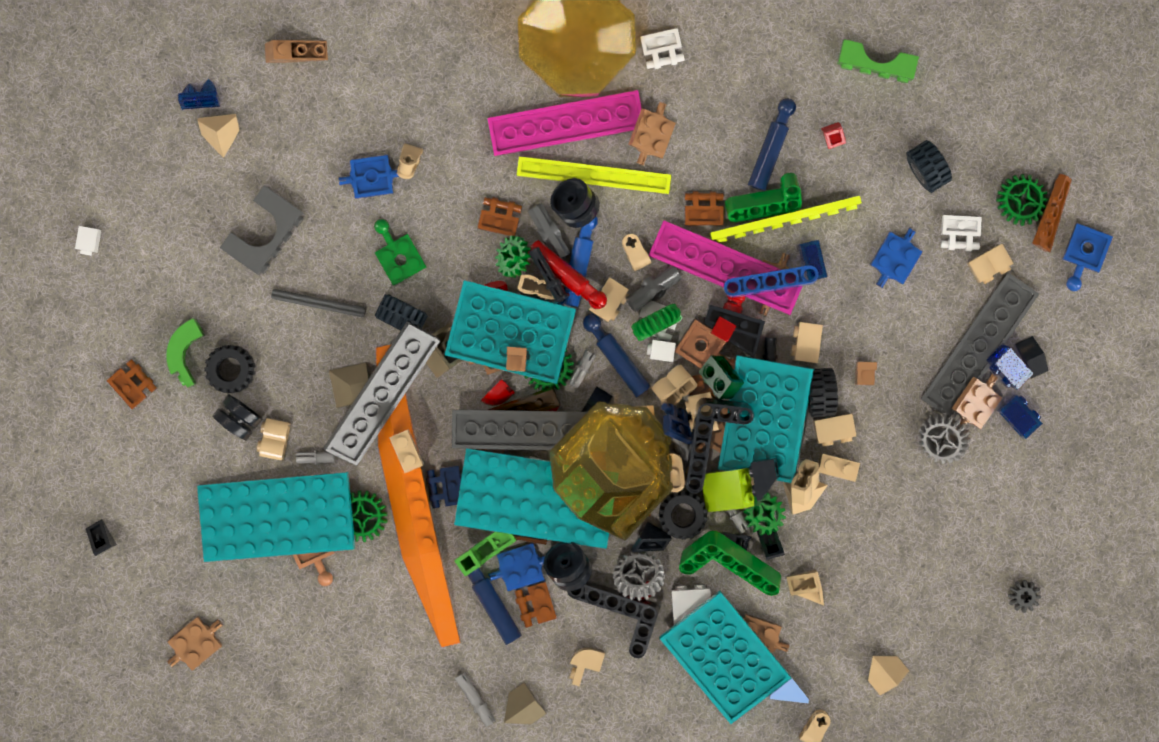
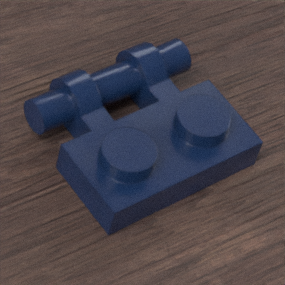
(676, 423)
(450, 481)

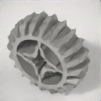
(951, 440)
(631, 583)

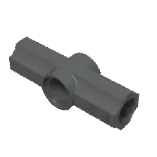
(548, 230)
(653, 288)

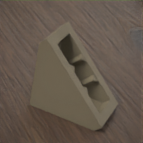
(523, 706)

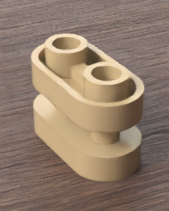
(677, 473)

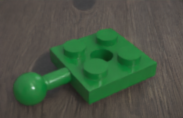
(401, 246)

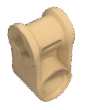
(409, 161)
(637, 256)
(813, 730)

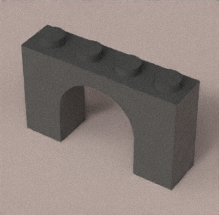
(286, 218)

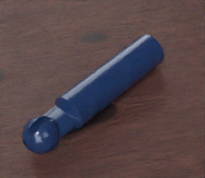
(772, 146)
(616, 356)
(494, 607)

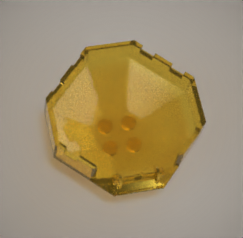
(576, 43)

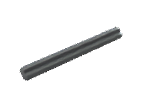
(318, 303)

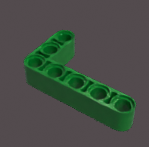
(734, 558)

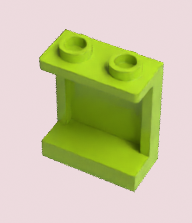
(728, 490)

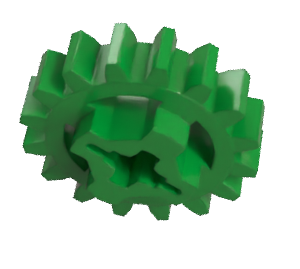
(513, 256)
(769, 520)

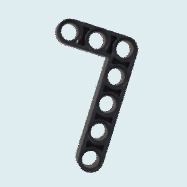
(705, 435)
(621, 608)

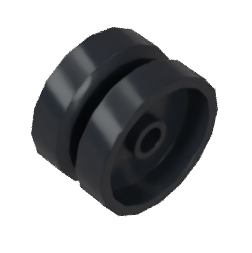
(574, 203)
(237, 417)
(567, 566)

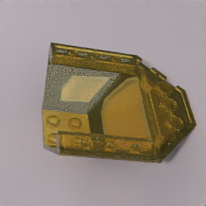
(613, 467)

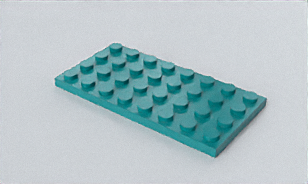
(518, 499)
(276, 517)

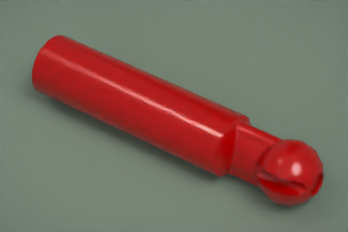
(572, 278)

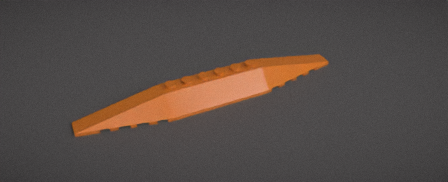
(416, 525)

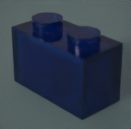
(812, 256)
(1009, 367)
(1020, 416)

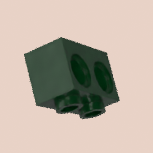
(721, 377)

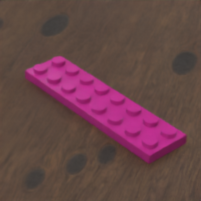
(564, 123)
(718, 264)

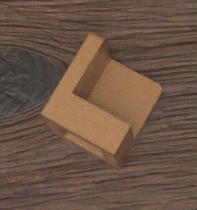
(516, 359)
(865, 373)

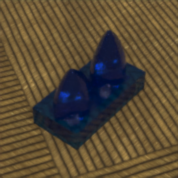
(205, 98)

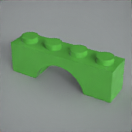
(853, 56)

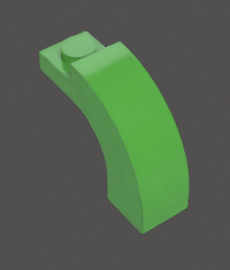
(177, 348)
(483, 551)

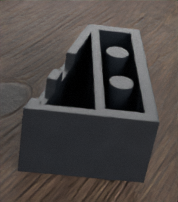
(747, 330)

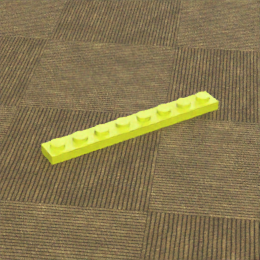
(594, 175)
(794, 218)

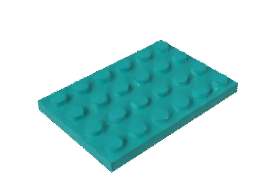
(495, 319)
(779, 406)
(725, 657)

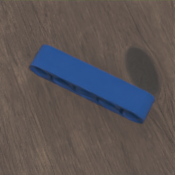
(778, 275)

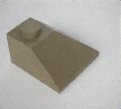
(438, 361)
(348, 383)

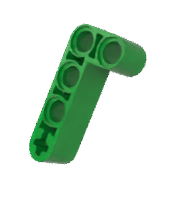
(766, 203)

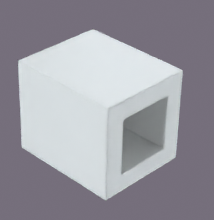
(88, 240)
(661, 350)

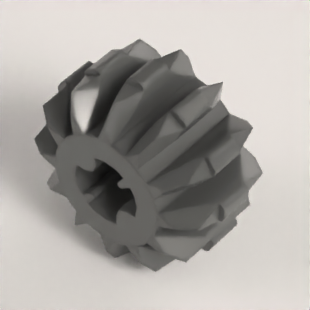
(1028, 589)

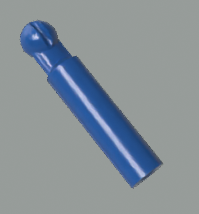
(580, 258)

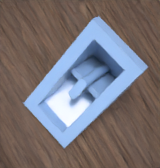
(789, 692)

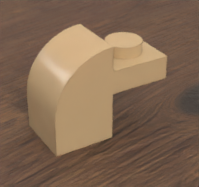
(585, 658)

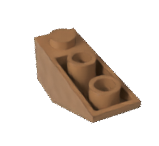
(295, 51)

